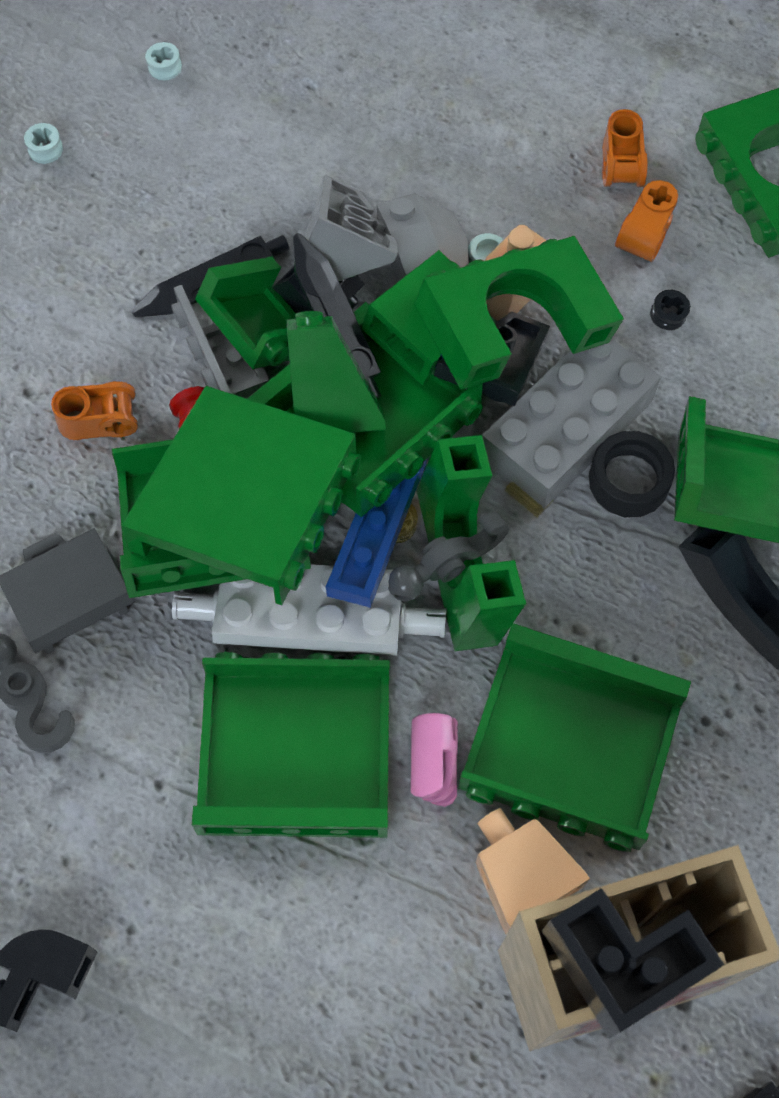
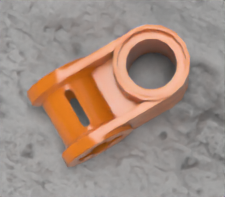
(624, 150)
(648, 221)
(98, 410)

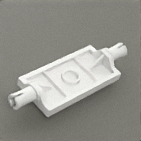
(308, 619)

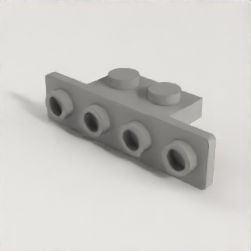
(224, 365)

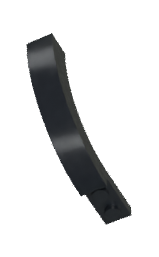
(736, 586)

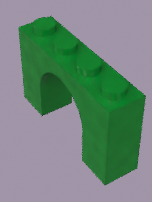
(728, 141)
(550, 274)
(484, 596)

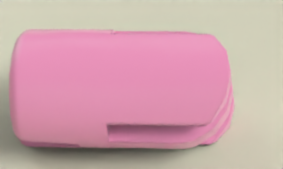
(434, 758)

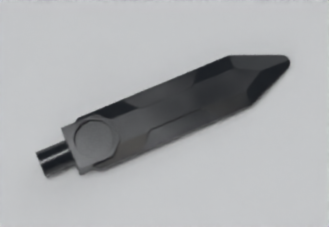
(326, 295)
(162, 296)

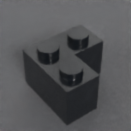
(622, 976)

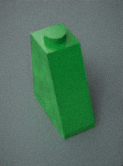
(397, 325)
(327, 377)

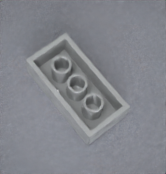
(566, 417)

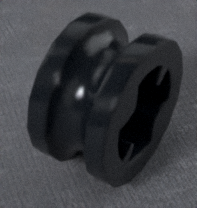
(668, 299)

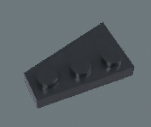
(525, 342)

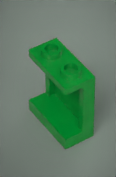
(248, 309)

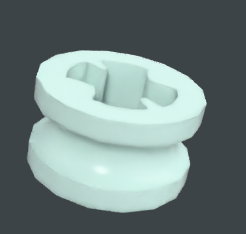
(168, 68)
(43, 132)

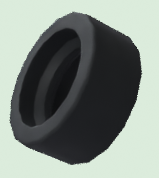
(640, 446)

